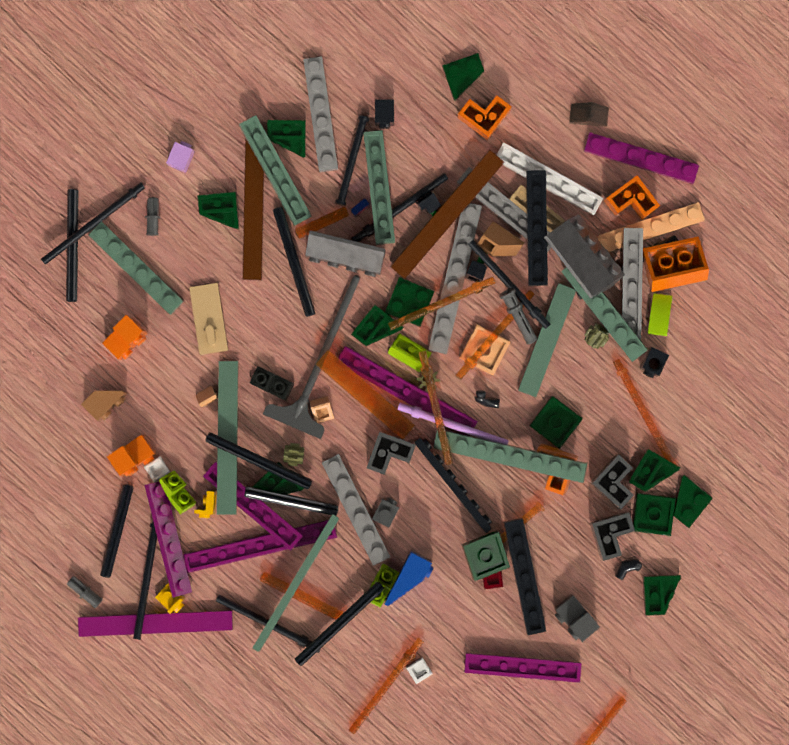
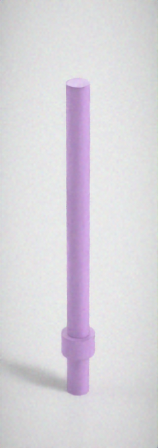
(417, 412)

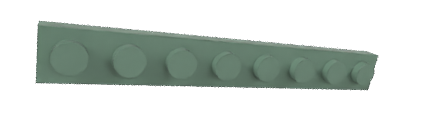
(514, 456)

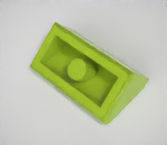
(407, 352)

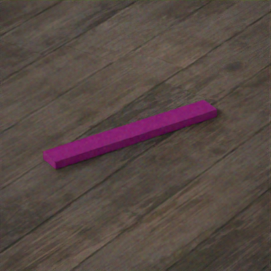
(399, 387)
(250, 548)
(156, 623)

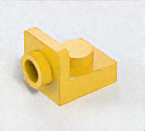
(210, 502)
(168, 602)

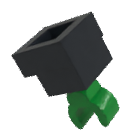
(429, 203)
(476, 270)

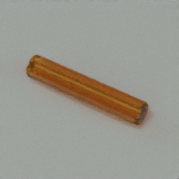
(322, 222)

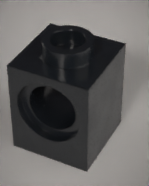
(384, 113)
(660, 356)

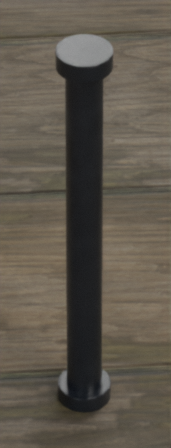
(352, 160)

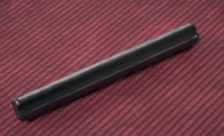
(290, 500)
(116, 531)

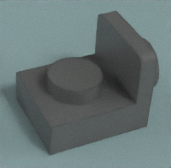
(386, 512)

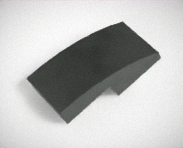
(271, 383)

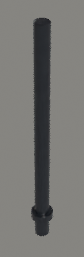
(132, 193)
(145, 583)

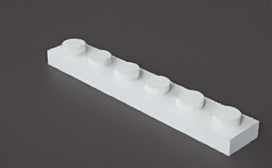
(555, 182)

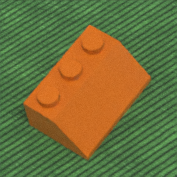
(675, 264)

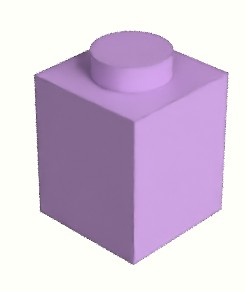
(180, 156)

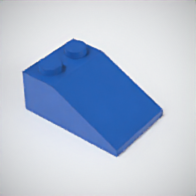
(412, 573)

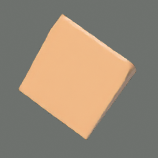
(206, 396)
(321, 409)

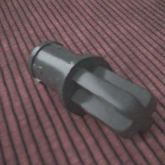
(152, 216)
(84, 591)

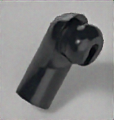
(486, 401)
(626, 566)

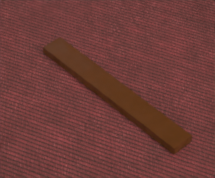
(447, 214)
(253, 216)

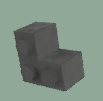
(387, 447)
(609, 481)
(606, 533)
(577, 618)

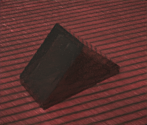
(589, 114)

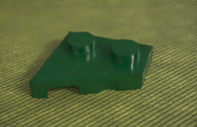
(462, 74)
(288, 134)
(220, 208)
(374, 327)
(652, 471)
(277, 484)
(690, 502)
(659, 593)

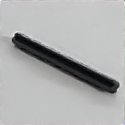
(72, 251)
(294, 262)
(258, 460)
(339, 623)

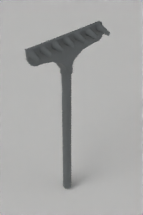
(297, 413)

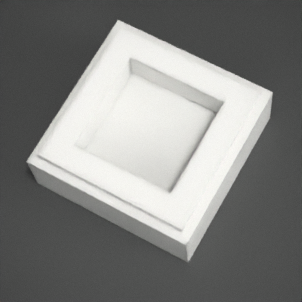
(157, 469)
(419, 670)

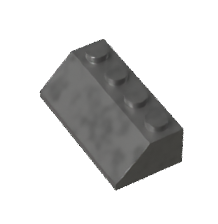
(345, 253)
(584, 256)

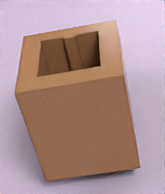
(499, 242)
(102, 402)

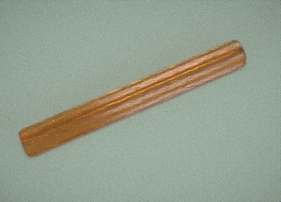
(301, 596)

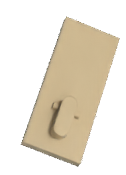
(208, 319)

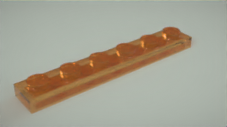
(365, 394)

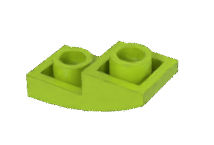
(660, 314)
(174, 488)
(386, 577)

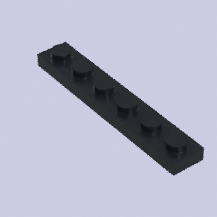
(537, 228)
(459, 491)
(524, 576)

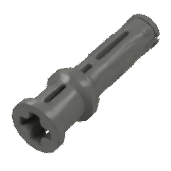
(515, 308)

